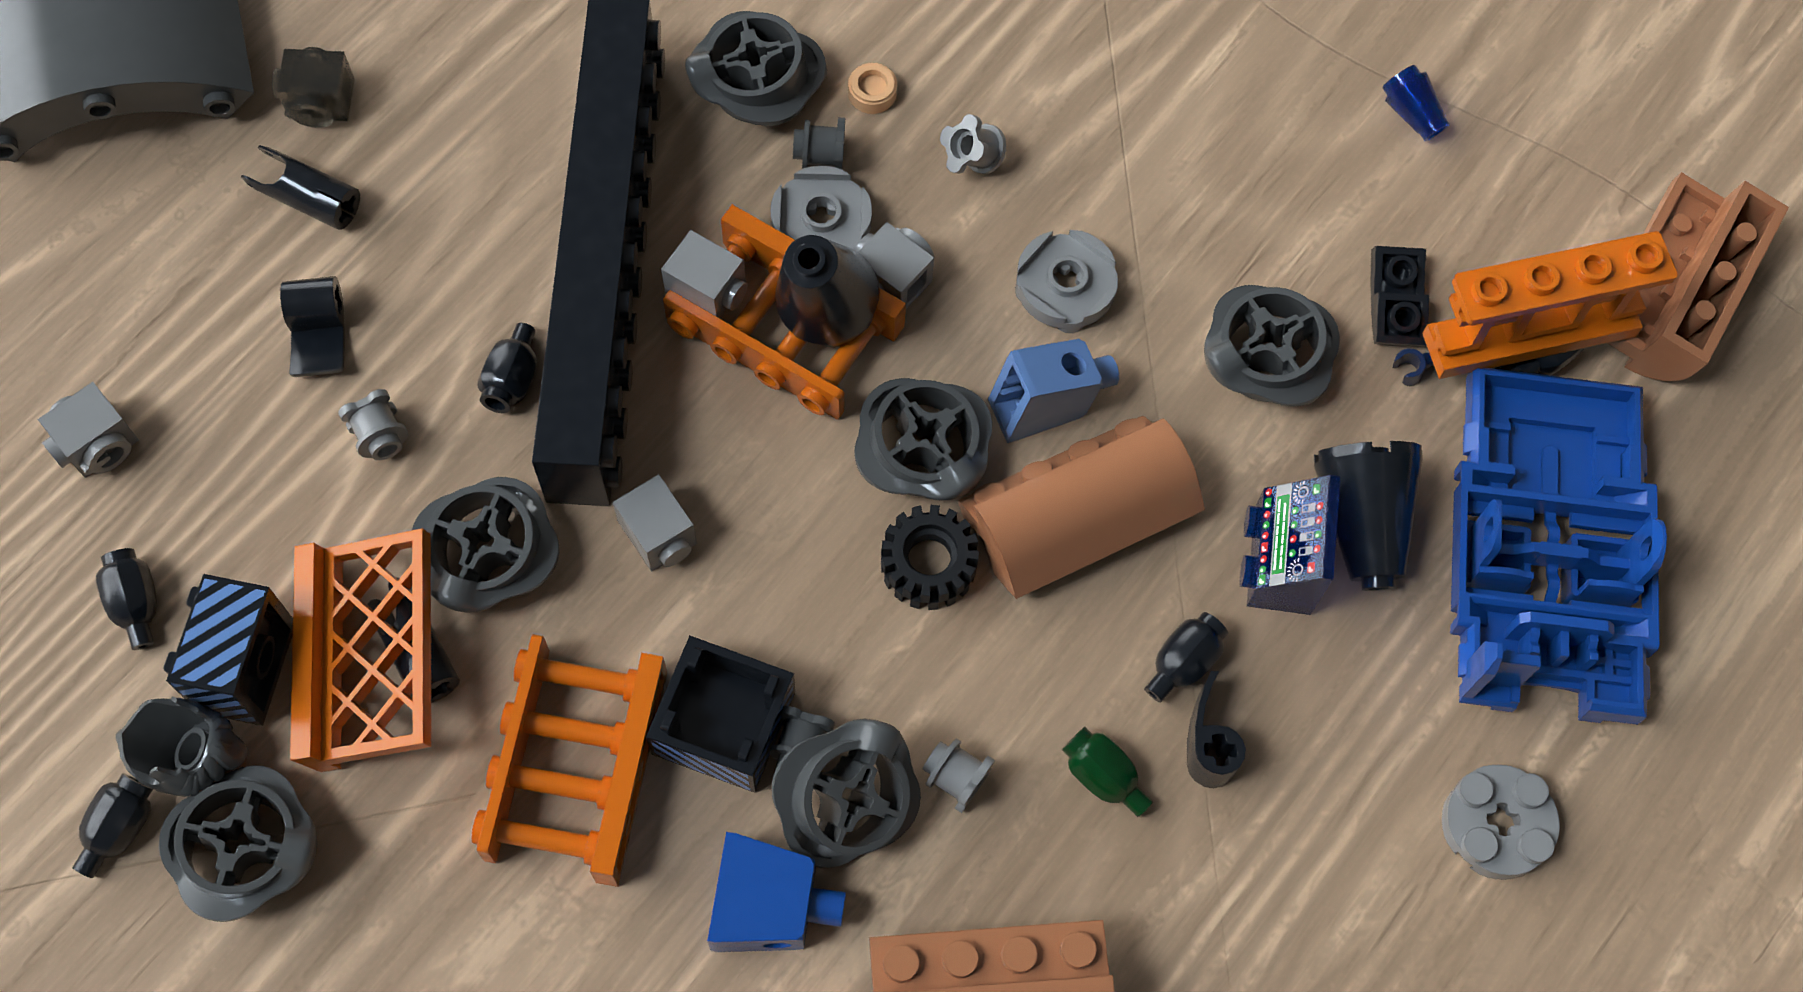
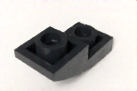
(1398, 296)

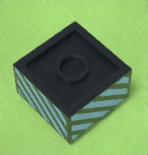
(231, 648)
(721, 713)

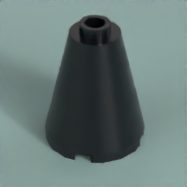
(825, 291)
(1374, 507)

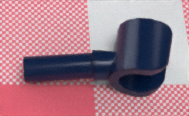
(1415, 358)

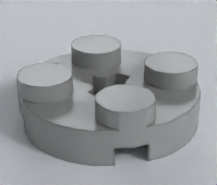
(822, 188)
(1066, 306)
(1521, 797)

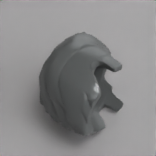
(179, 746)

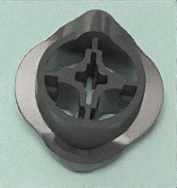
(756, 68)
(1300, 321)
(902, 399)
(529, 564)
(891, 812)
(186, 826)

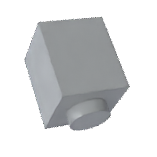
(705, 275)
(655, 524)

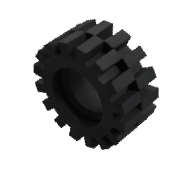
(935, 527)

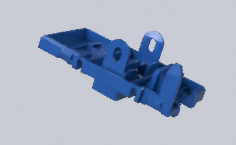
(1574, 455)

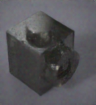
(314, 86)

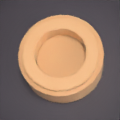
(872, 88)

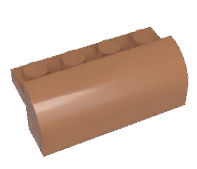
(1716, 253)
(1084, 503)
(994, 960)

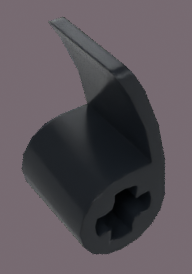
(316, 322)
(1202, 738)

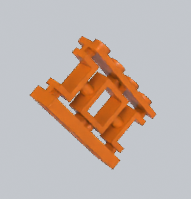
(1548, 304)

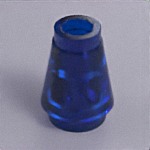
(1416, 101)

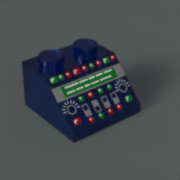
(1291, 545)

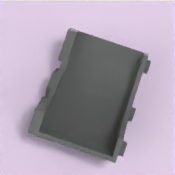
(112, 59)

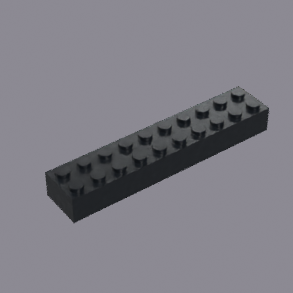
(598, 256)

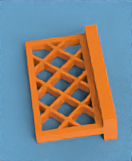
(319, 656)

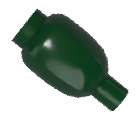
(1105, 770)

